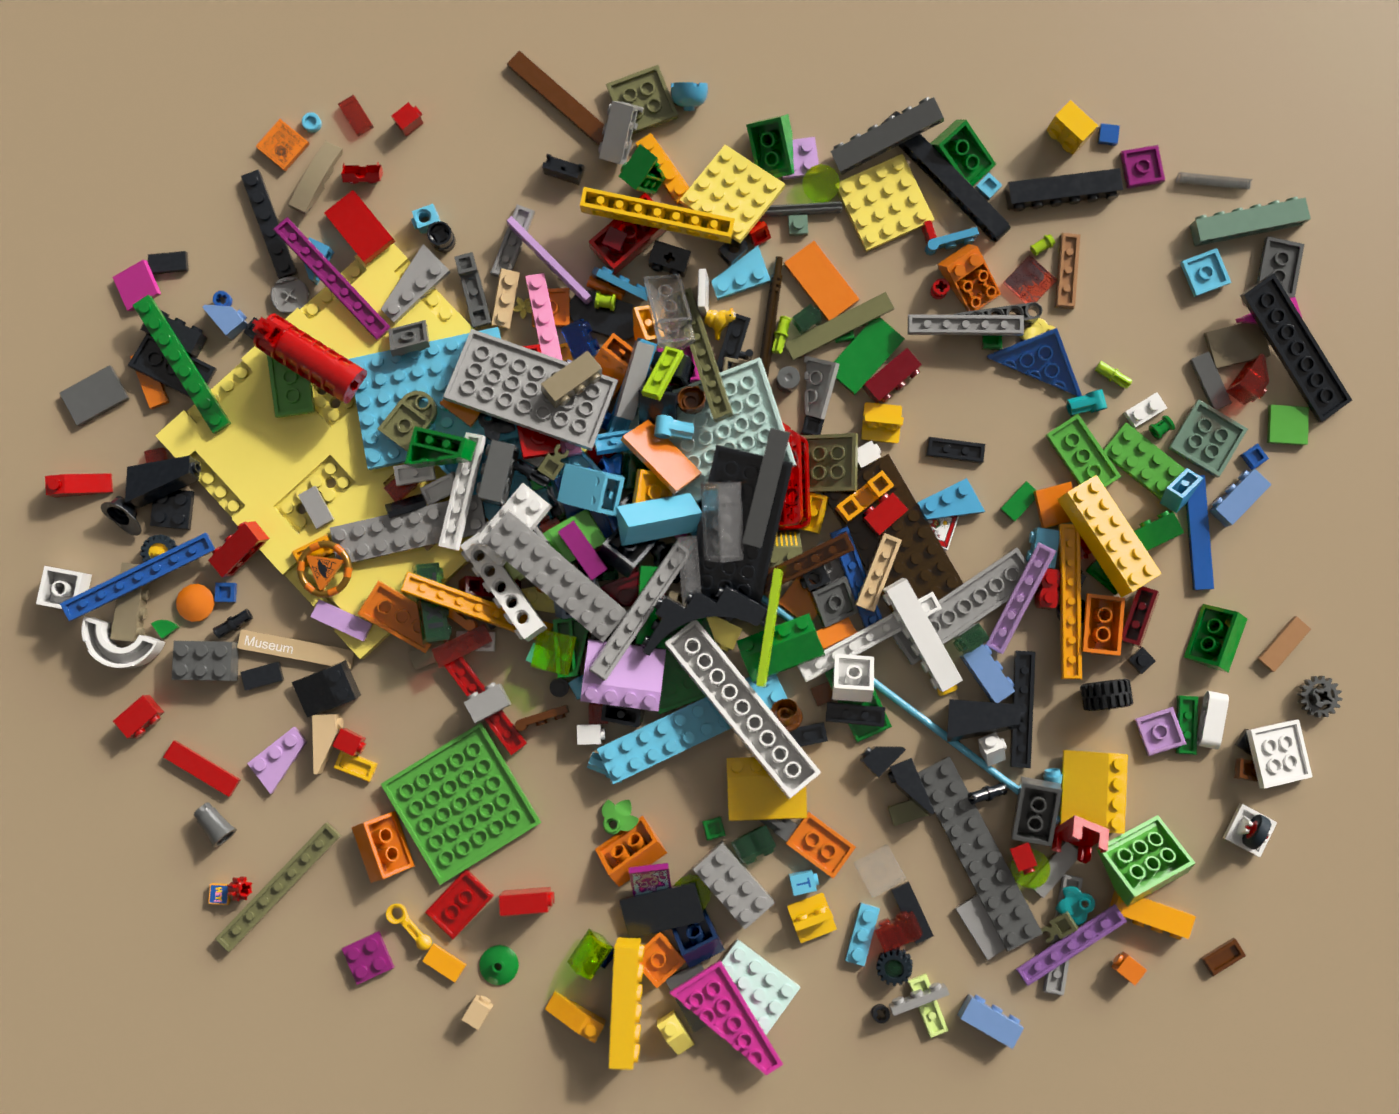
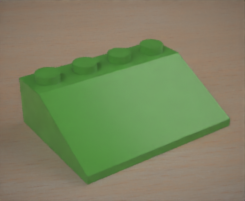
(1144, 860)

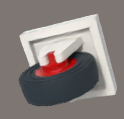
(1249, 830)

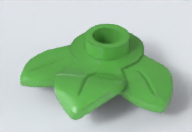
(620, 814)

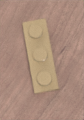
(504, 298)

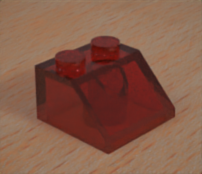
(1250, 381)

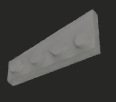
(418, 280)

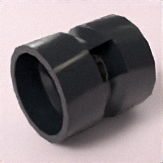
(441, 237)

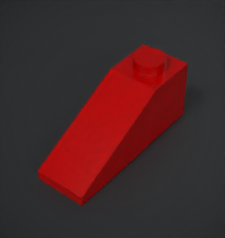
(78, 484)

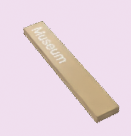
(294, 648)

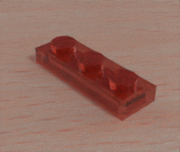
(461, 645)

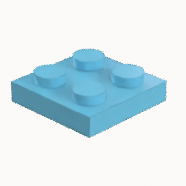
(1205, 272)

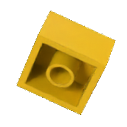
(1071, 127)

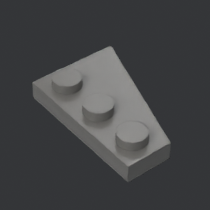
(820, 380)

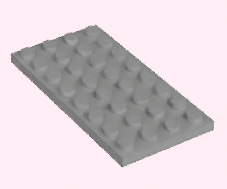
(507, 382)

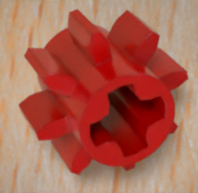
(239, 888)

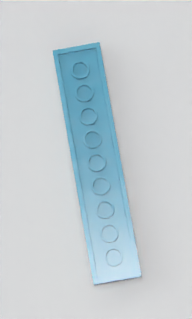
(674, 734)

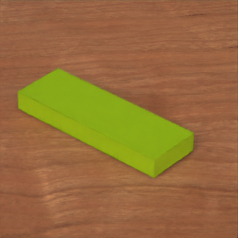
(662, 373)

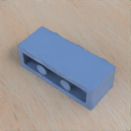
(1239, 497)
(988, 673)
(991, 1020)

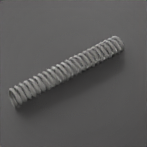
(1209, 181)

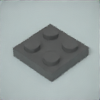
(409, 338)
(834, 601)

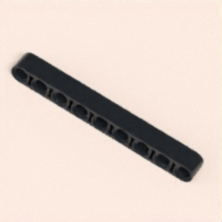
(955, 186)

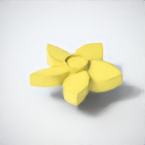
(523, 307)

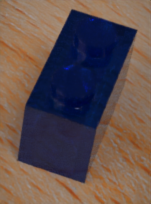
(579, 338)

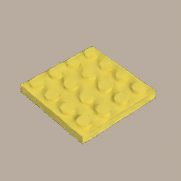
(735, 190)
(884, 202)

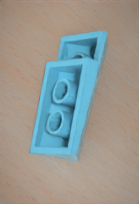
(657, 518)

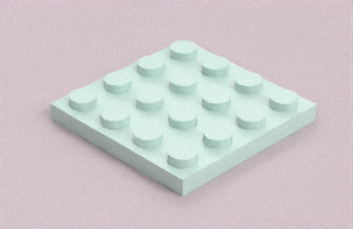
(760, 984)

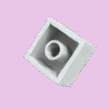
(60, 585)

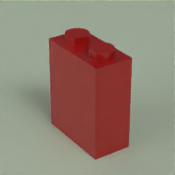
(526, 901)

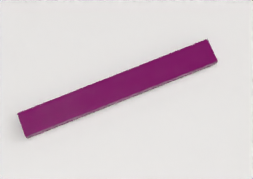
(332, 278)

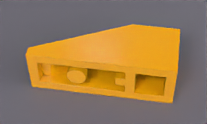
(575, 1016)

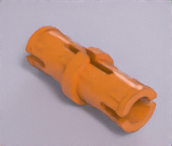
(605, 287)

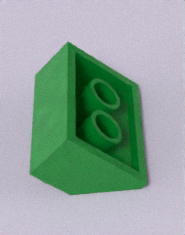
(1215, 637)

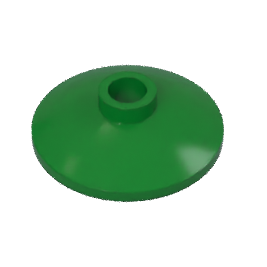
(508, 961)

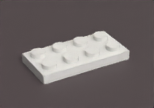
(524, 505)

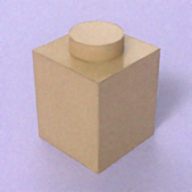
(477, 1011)

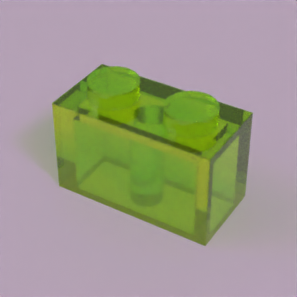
(589, 954)

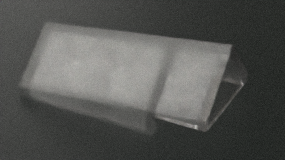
(669, 311)
(722, 521)

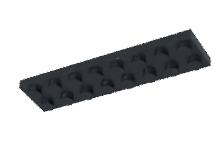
(1296, 347)

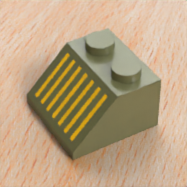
(786, 546)

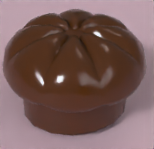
(788, 714)

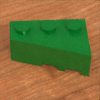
(437, 448)

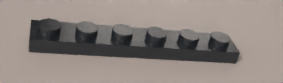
(267, 222)
(1024, 695)

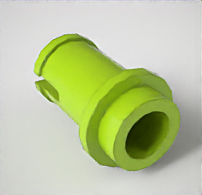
(1043, 244)

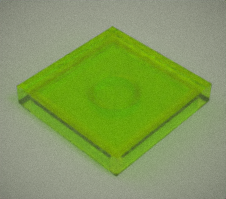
(553, 652)

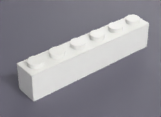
(922, 634)

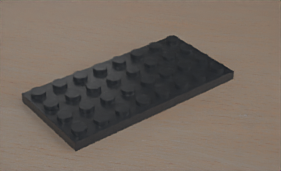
(751, 573)

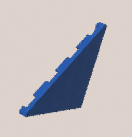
(1042, 359)

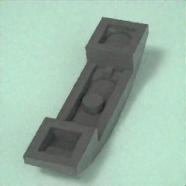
(473, 290)

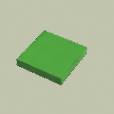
(1288, 425)

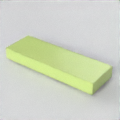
(929, 1012)

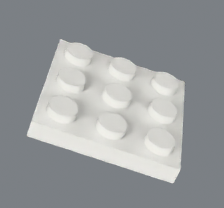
(1279, 753)

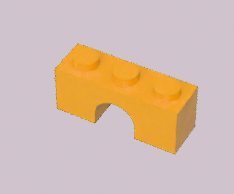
(864, 496)

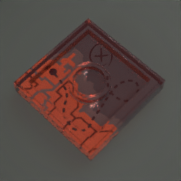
(1030, 280)

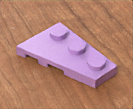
(276, 759)

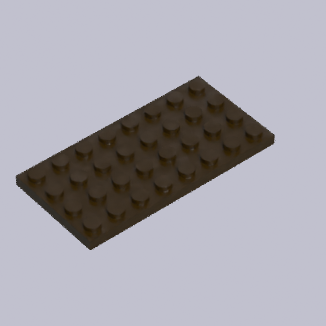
(920, 552)

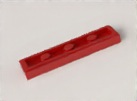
(202, 768)

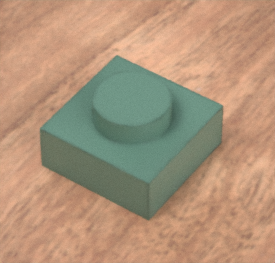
(798, 225)

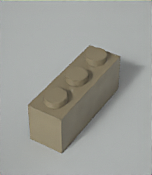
(571, 380)

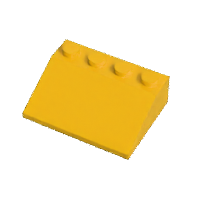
(1094, 788)
(756, 795)

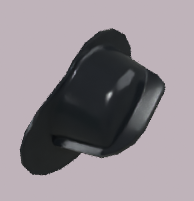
(123, 515)

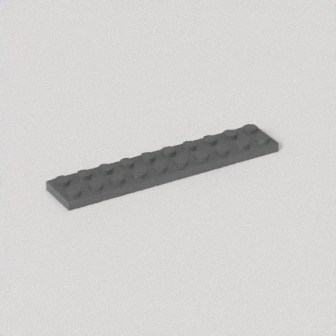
(979, 854)

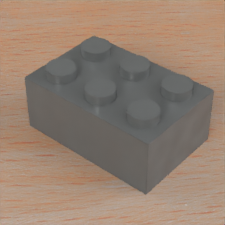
(497, 473)
(205, 660)
(1036, 811)

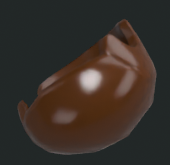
(691, 400)

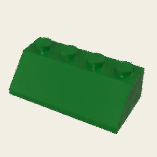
(792, 645)

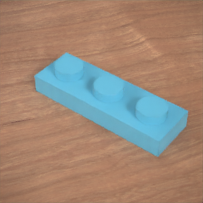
(862, 934)

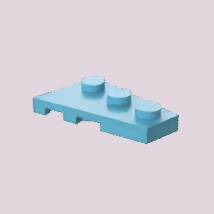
(742, 275)

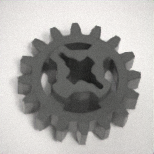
(1326, 692)

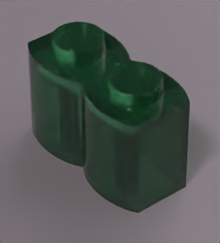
(754, 844)

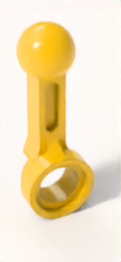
(423, 941)

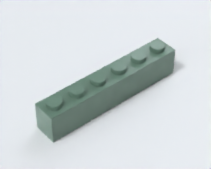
(1250, 221)

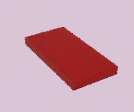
(359, 227)

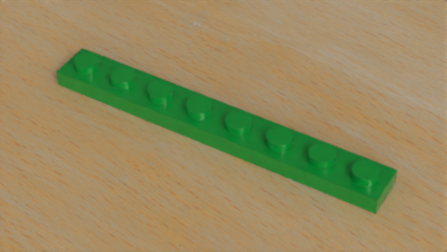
(181, 364)

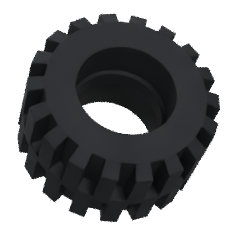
(1106, 695)

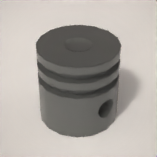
(787, 379)

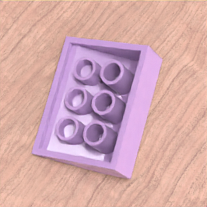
(632, 683)

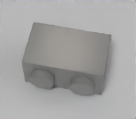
(487, 703)

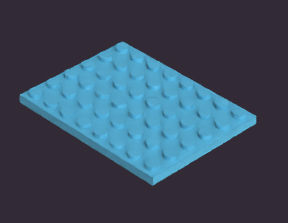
(393, 378)

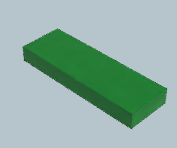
(1188, 720)

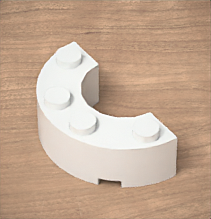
(97, 638)

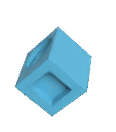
(419, 214)

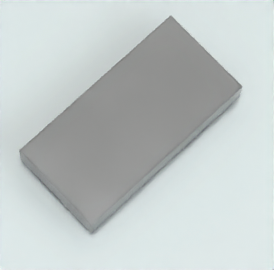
(316, 507)

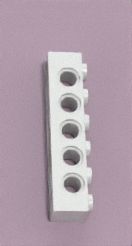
(534, 624)

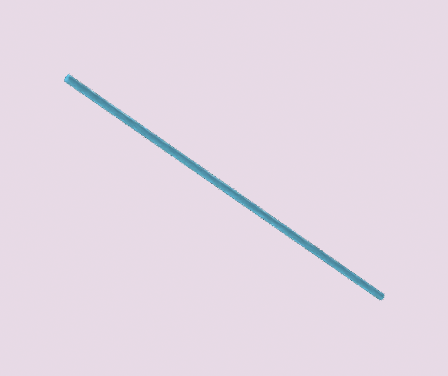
(928, 723)

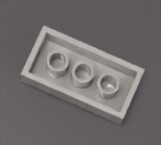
(733, 885)

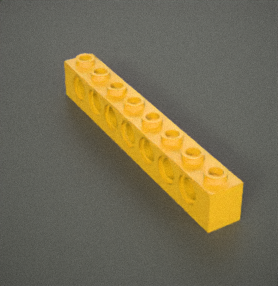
(657, 215)

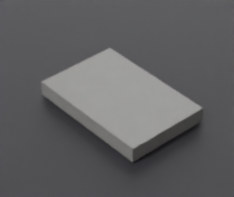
(980, 926)

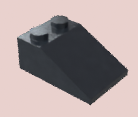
(624, 558)
(326, 689)

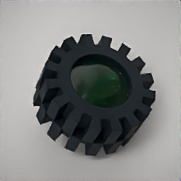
(894, 966)

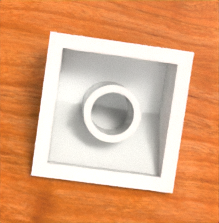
(853, 678)

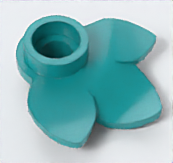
(1073, 904)

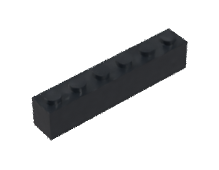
(1063, 189)

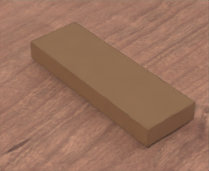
(1284, 644)

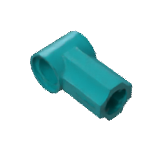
(1092, 402)

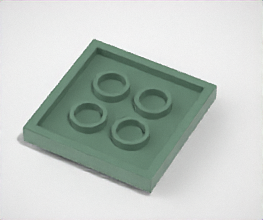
(1208, 438)

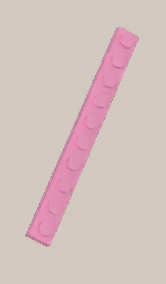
(546, 330)

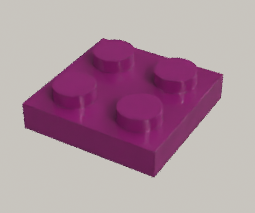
(368, 957)

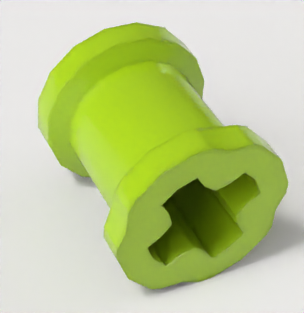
(605, 301)

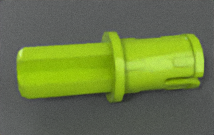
(781, 334)
(1113, 374)

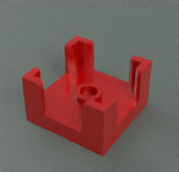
(1082, 834)

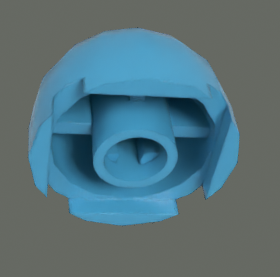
(689, 94)

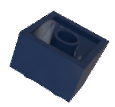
(698, 941)

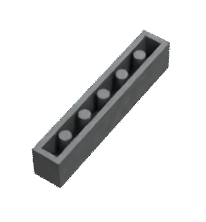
(887, 135)

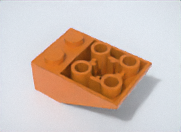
(969, 277)
(614, 359)

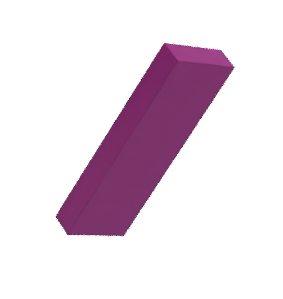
(582, 550)

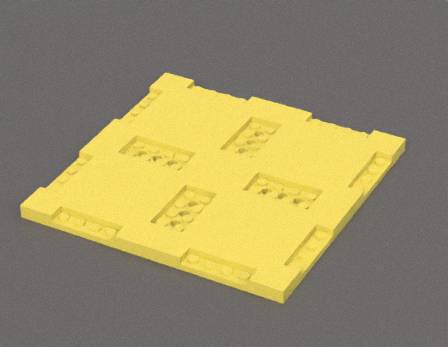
(267, 461)

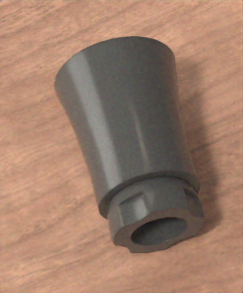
(214, 824)

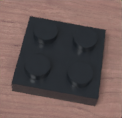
(173, 510)

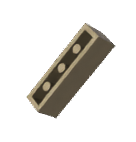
(130, 611)

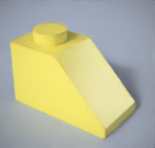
(724, 633)
(675, 1032)

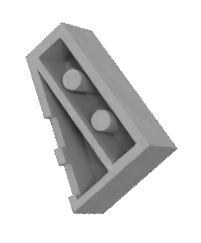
(618, 131)

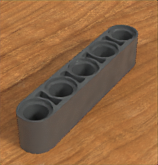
(1019, 309)

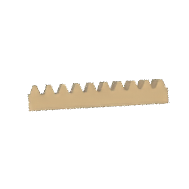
(878, 572)

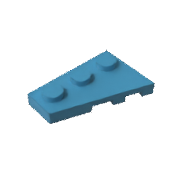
(621, 282)
(952, 501)

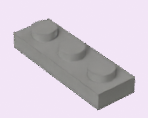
(918, 998)

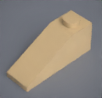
(325, 731)

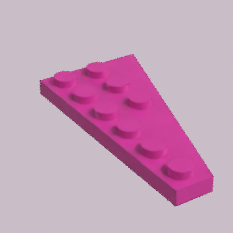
(722, 1007)

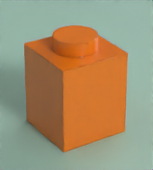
(1128, 968)

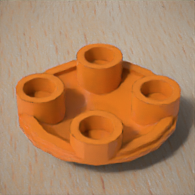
(195, 602)

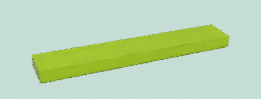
(769, 628)

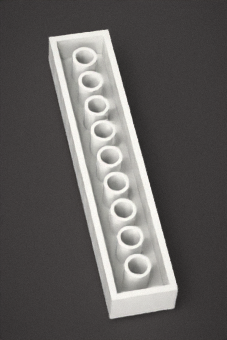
(742, 709)

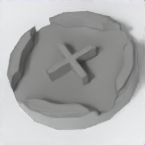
(289, 295)

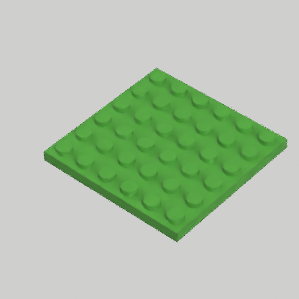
(460, 803)

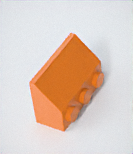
(1103, 624)
(383, 846)
(629, 850)

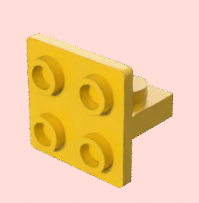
(881, 422)
(811, 917)

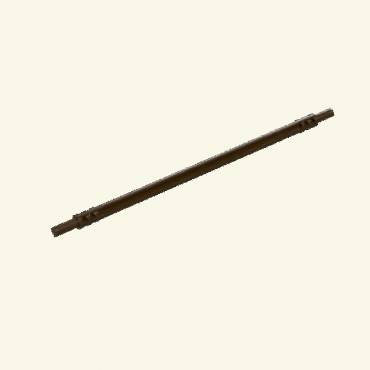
(771, 314)

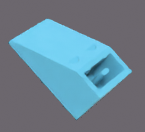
(590, 489)

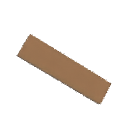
(1067, 271)

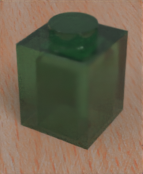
(807, 319)

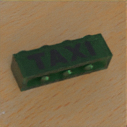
(432, 616)

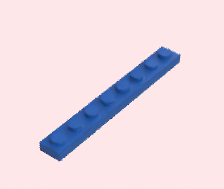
(137, 577)

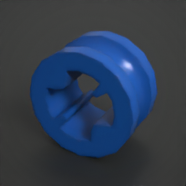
(217, 295)

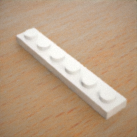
(461, 496)

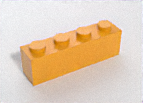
(1156, 915)

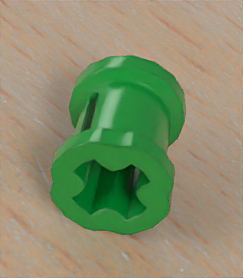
(1161, 427)

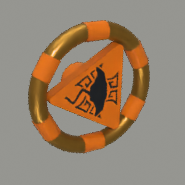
(324, 569)

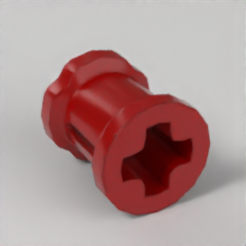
(944, 285)

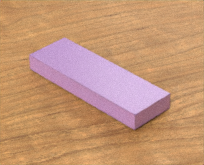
(341, 620)

